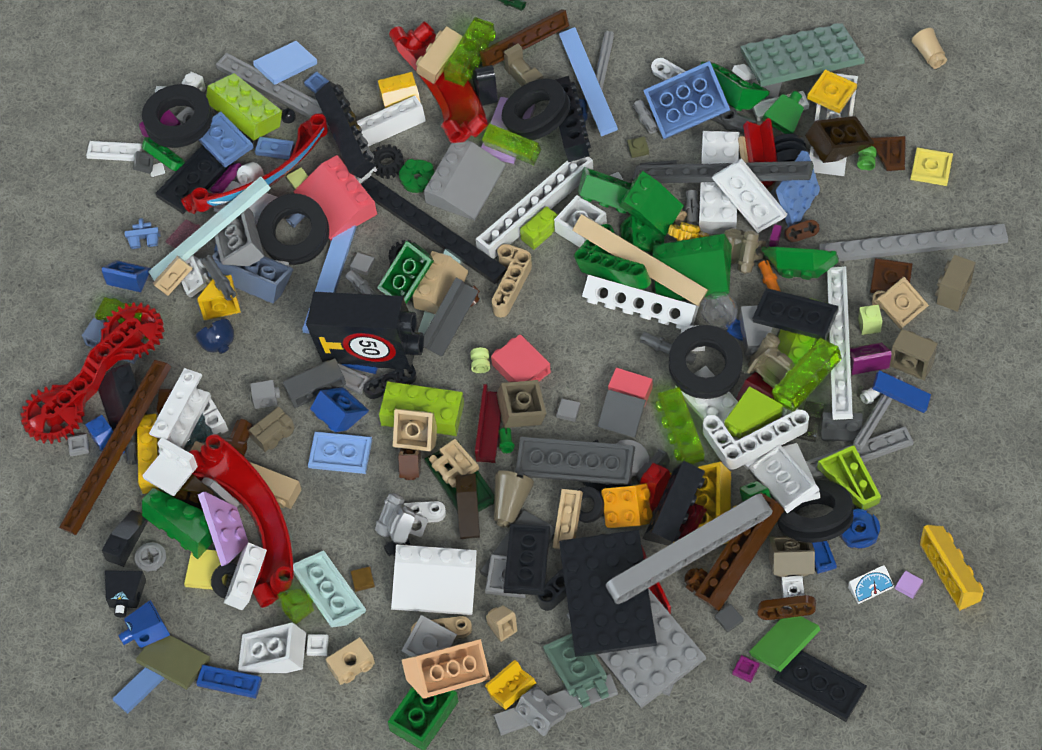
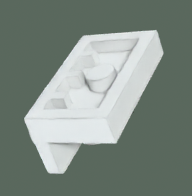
(197, 278)

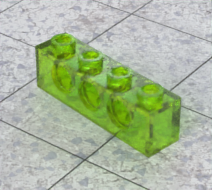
(467, 55)
(674, 400)

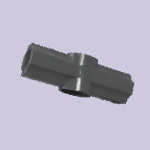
(736, 121)

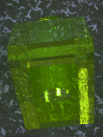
(295, 604)

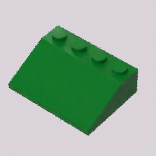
(700, 259)

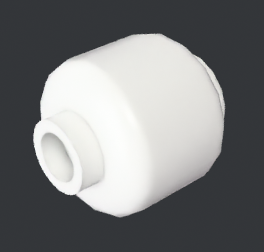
(249, 173)

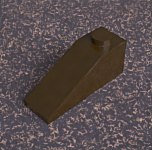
(467, 506)

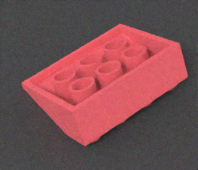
(339, 196)

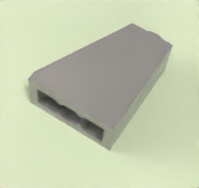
(751, 332)

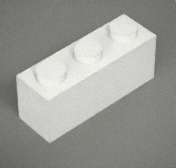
(245, 576)

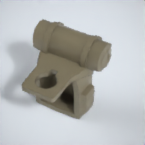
(744, 248)
(770, 361)

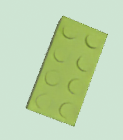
(244, 106)
(445, 405)

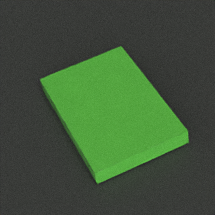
(784, 641)

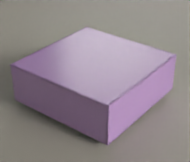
(909, 584)

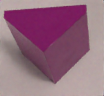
(869, 358)

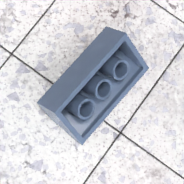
(262, 279)

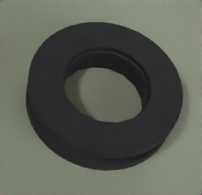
(528, 95)
(182, 134)
(282, 207)
(711, 337)
(823, 527)

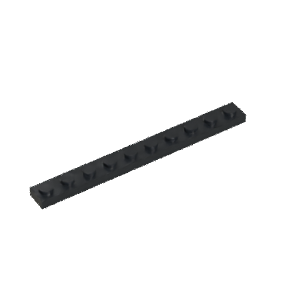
(434, 230)

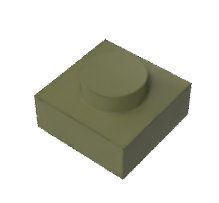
(638, 147)

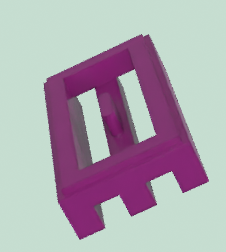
(226, 178)

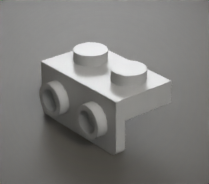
(539, 710)

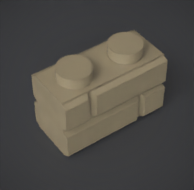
(271, 429)

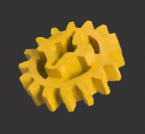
(685, 231)

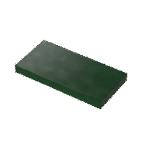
(485, 494)

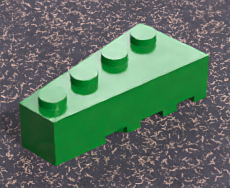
(179, 520)

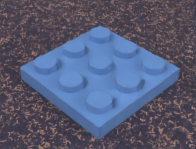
(797, 195)

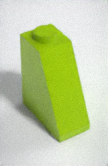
(752, 413)

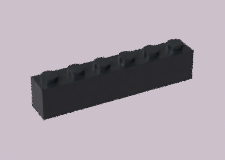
(345, 129)

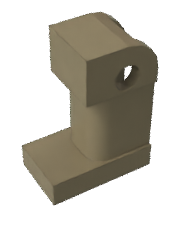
(518, 67)

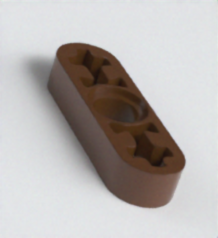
(768, 611)

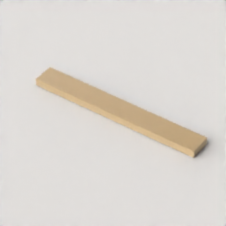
(656, 269)

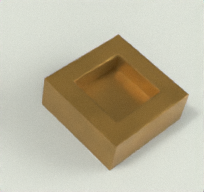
(362, 579)

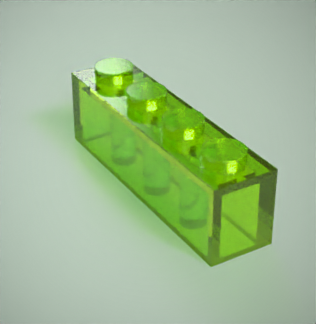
(807, 374)

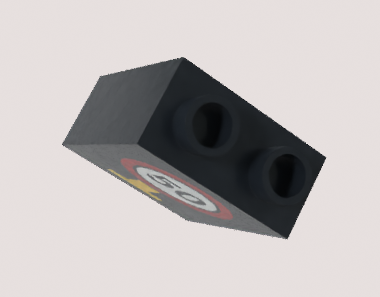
(364, 330)

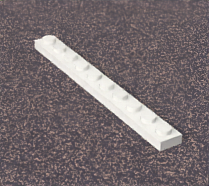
(840, 337)

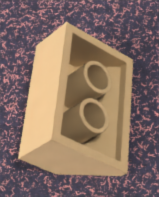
(437, 282)

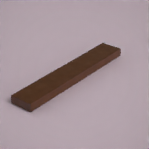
(525, 37)

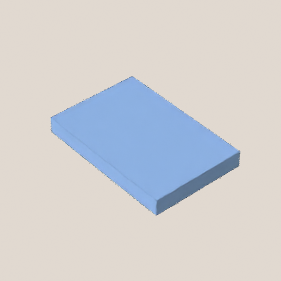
(285, 62)
(340, 452)

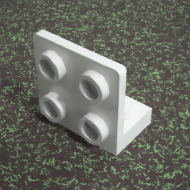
(170, 468)

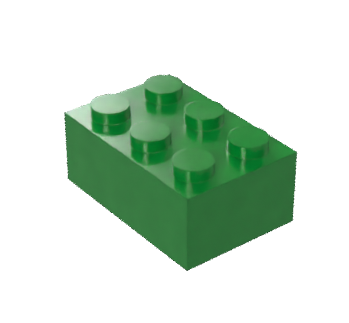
(421, 718)

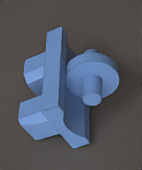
(135, 235)

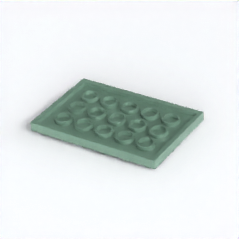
(802, 54)

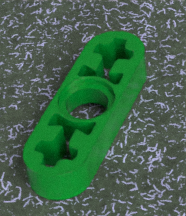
(162, 154)

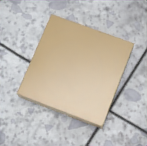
(902, 302)

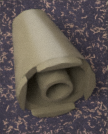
(509, 496)

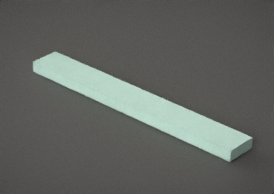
(214, 225)

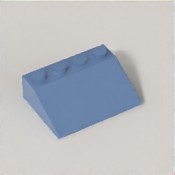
(687, 100)

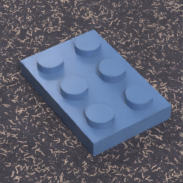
(225, 140)

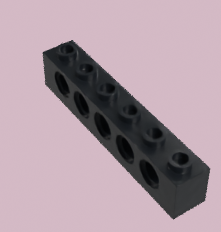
(571, 129)

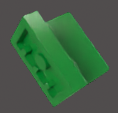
(640, 234)

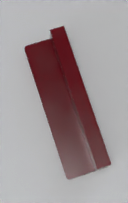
(488, 427)

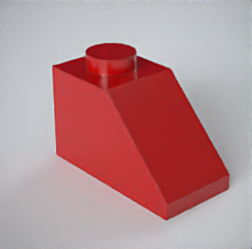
(656, 480)

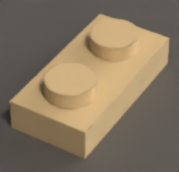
(172, 275)

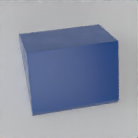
(125, 275)

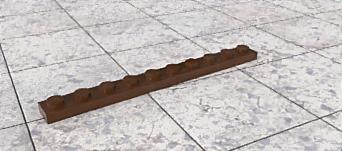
(115, 447)

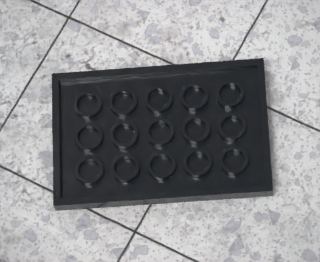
(595, 618)

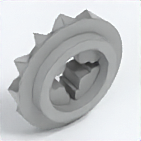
(157, 552)

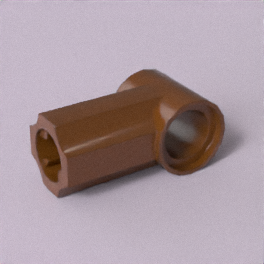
(240, 436)

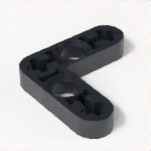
(397, 375)

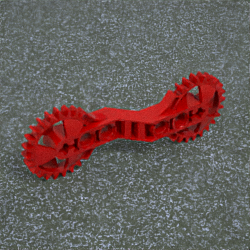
(55, 409)

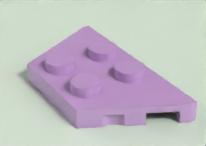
(224, 527)

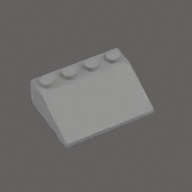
(464, 179)

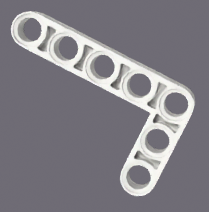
(753, 440)

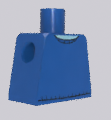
(144, 626)

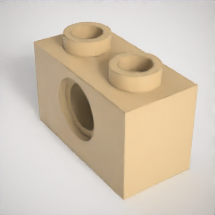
(354, 651)

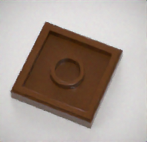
(888, 273)

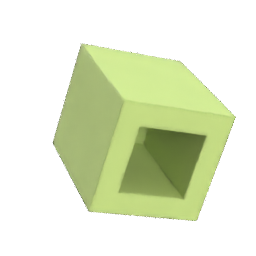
(870, 319)

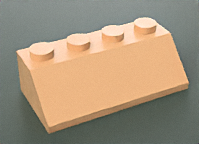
(447, 668)

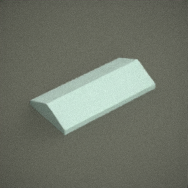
(328, 589)

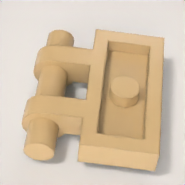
(459, 460)

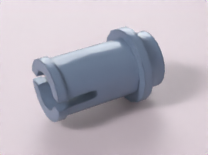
(294, 219)

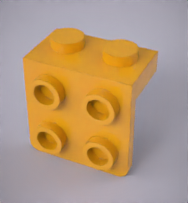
(627, 506)

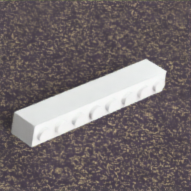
(547, 194)

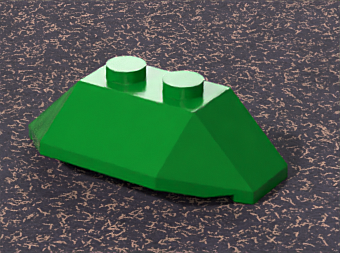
(800, 262)

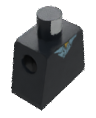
(123, 590)

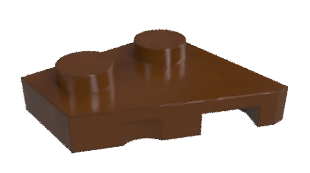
(891, 152)

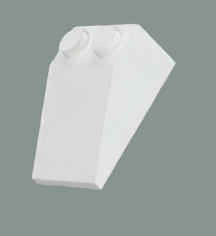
(273, 650)

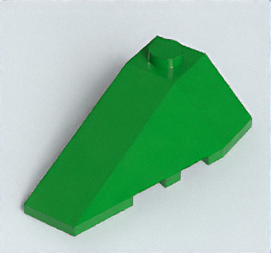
(737, 91)

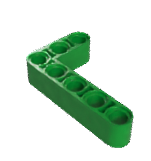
(598, 263)

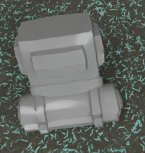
(398, 519)

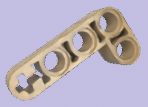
(515, 267)

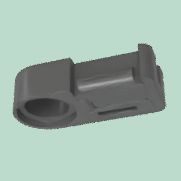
(660, 458)

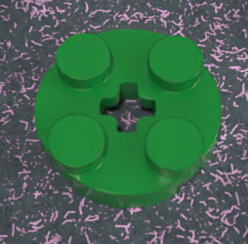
(414, 167)

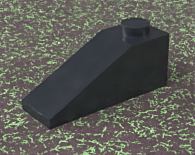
(124, 538)

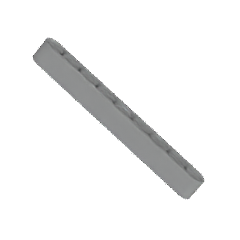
(688, 548)

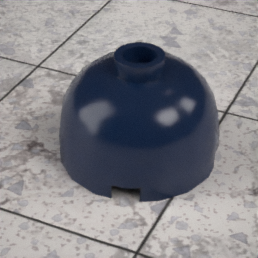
(217, 337)

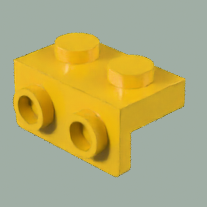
(509, 685)

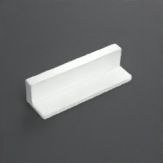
(392, 120)

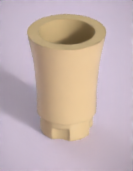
(929, 47)

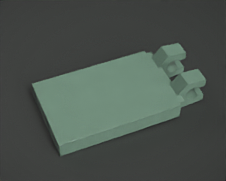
(576, 673)

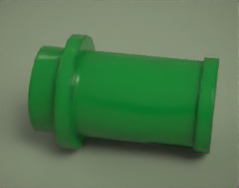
(506, 444)

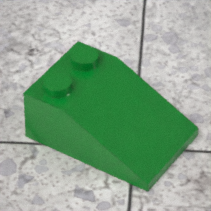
(651, 203)

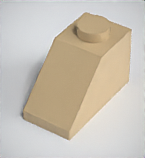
(502, 622)

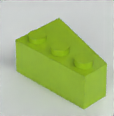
(850, 472)

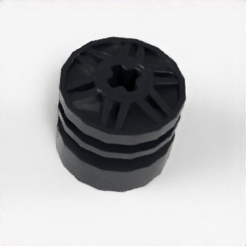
(789, 147)

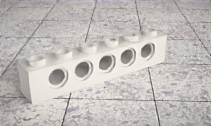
(595, 285)

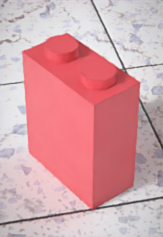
(520, 361)

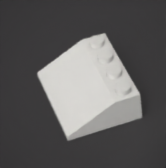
(434, 579)

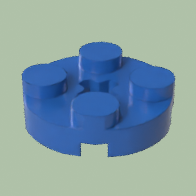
(866, 537)

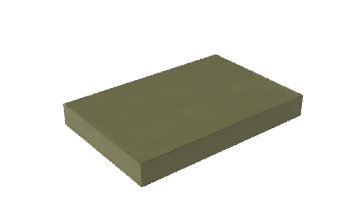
(173, 660)

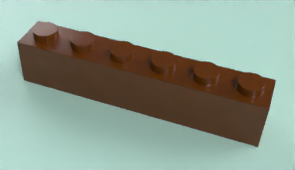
(736, 559)

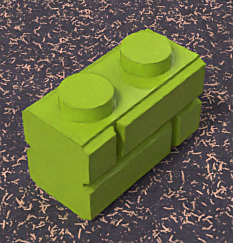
(538, 228)

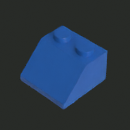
(338, 409)

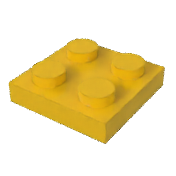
(832, 91)

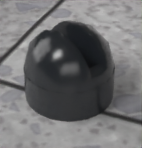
(290, 117)

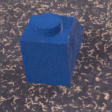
(100, 431)

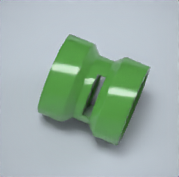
(867, 158)

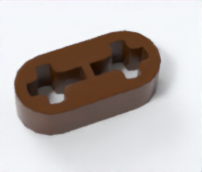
(803, 235)

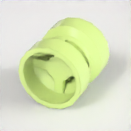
(480, 360)

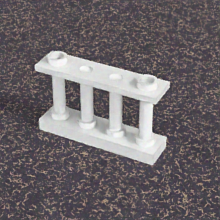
(181, 410)

